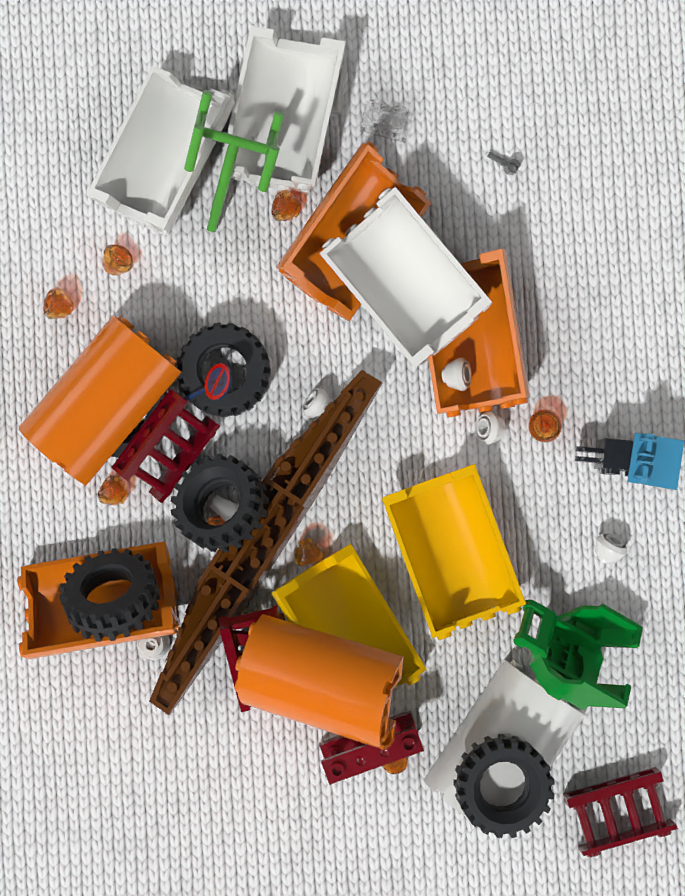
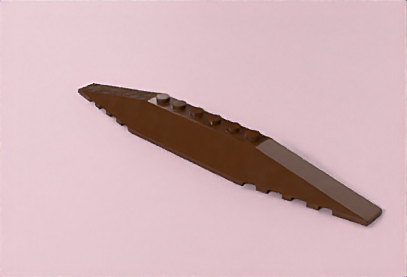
(237, 574)

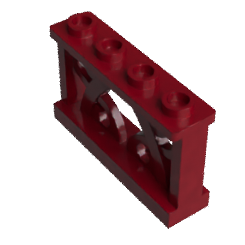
(234, 638)

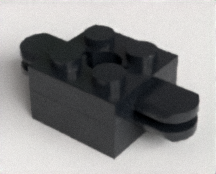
(610, 455)

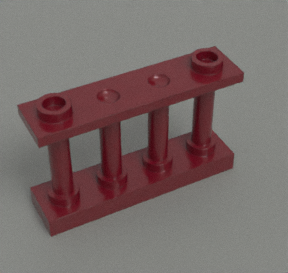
(149, 435)
(349, 757)
(602, 794)

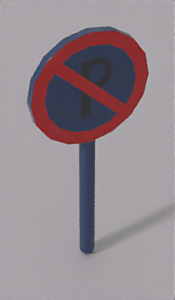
(216, 383)

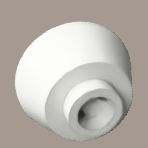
(457, 374)
(316, 403)
(489, 428)
(610, 548)
(158, 649)

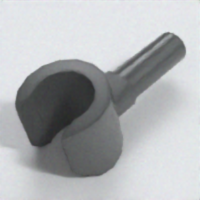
(505, 163)

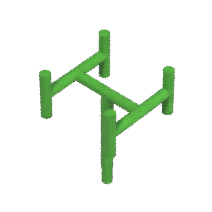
(270, 149)

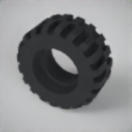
(230, 337)

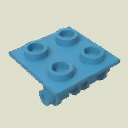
(655, 461)

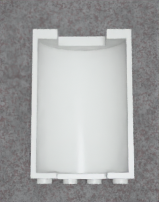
(302, 85)
(146, 162)
(406, 278)
(509, 707)

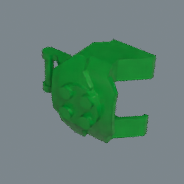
(569, 652)

